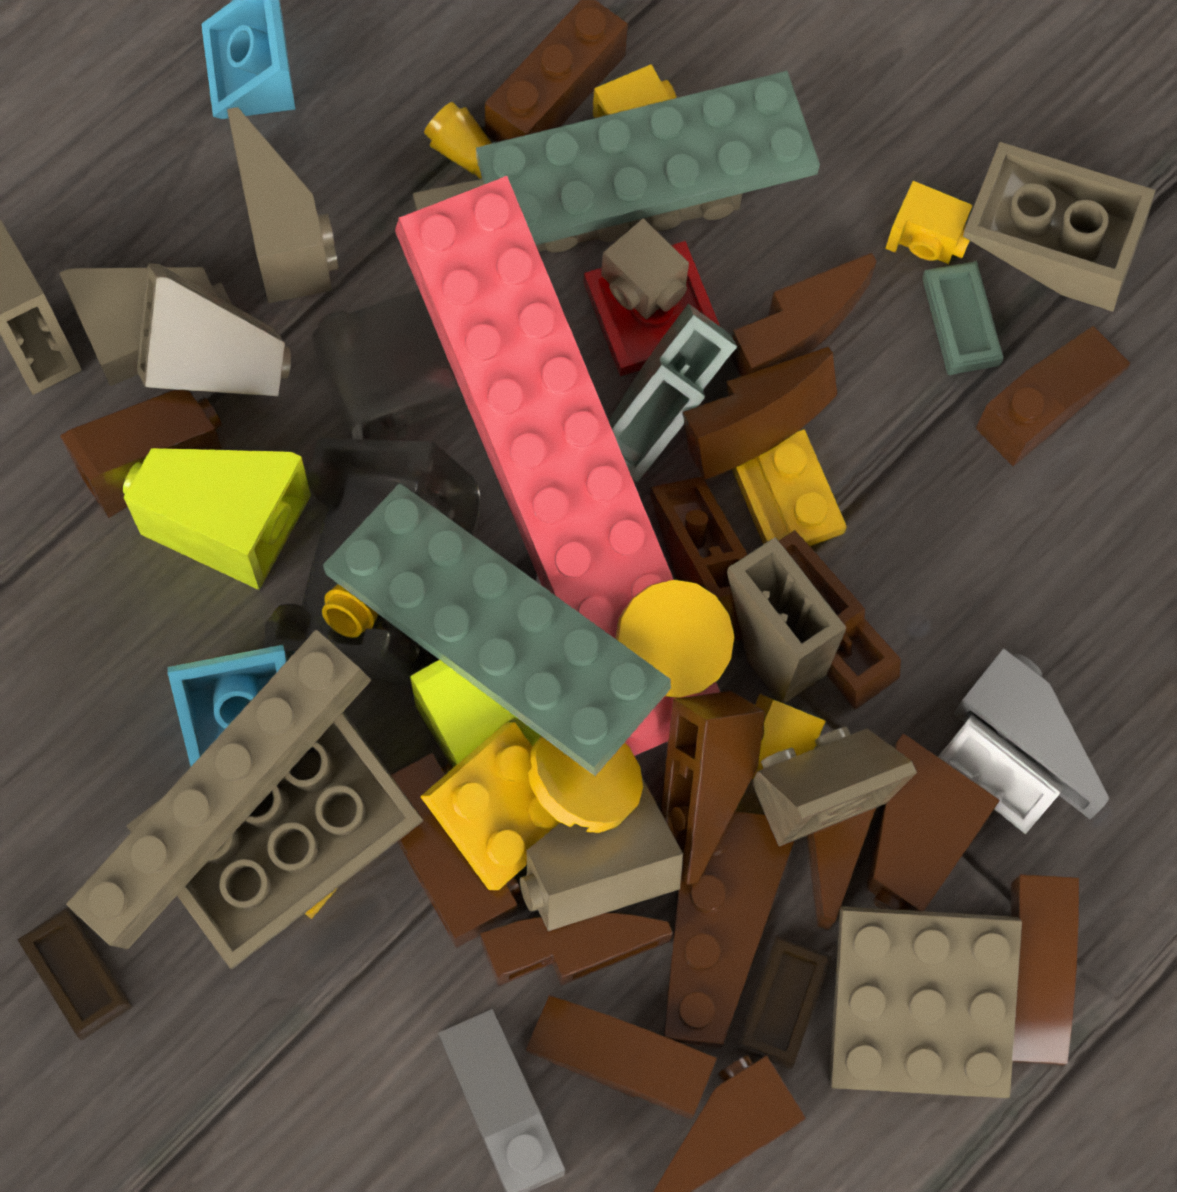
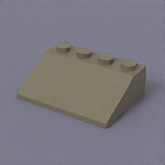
(298, 843)

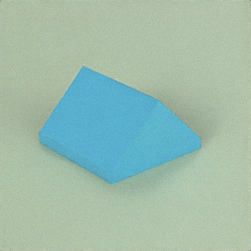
(248, 59)
(217, 690)

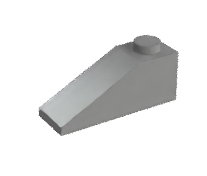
(1028, 716)
(502, 1104)

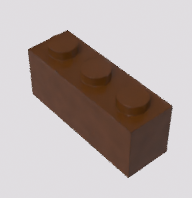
(558, 73)
(443, 871)

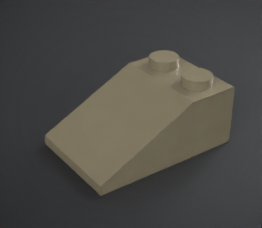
(1060, 223)
(288, 235)
(829, 783)

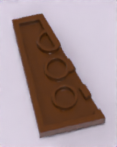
(720, 930)

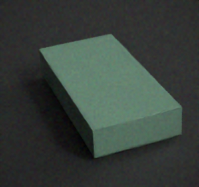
(962, 318)

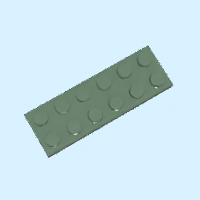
(655, 158)
(498, 628)

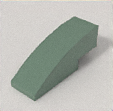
(667, 386)

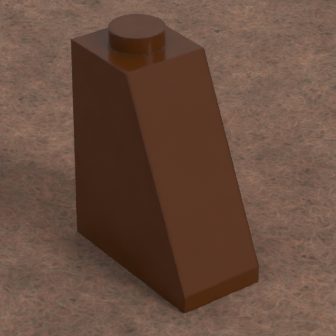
(114, 443)
(924, 830)

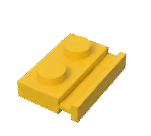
(790, 493)

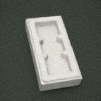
(1003, 771)

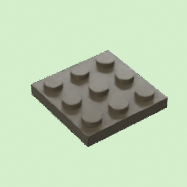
(925, 1002)

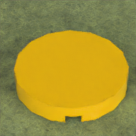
(679, 633)
(580, 797)

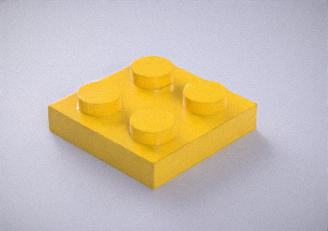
(491, 806)

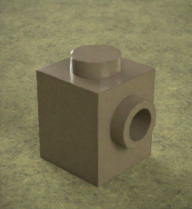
(645, 271)

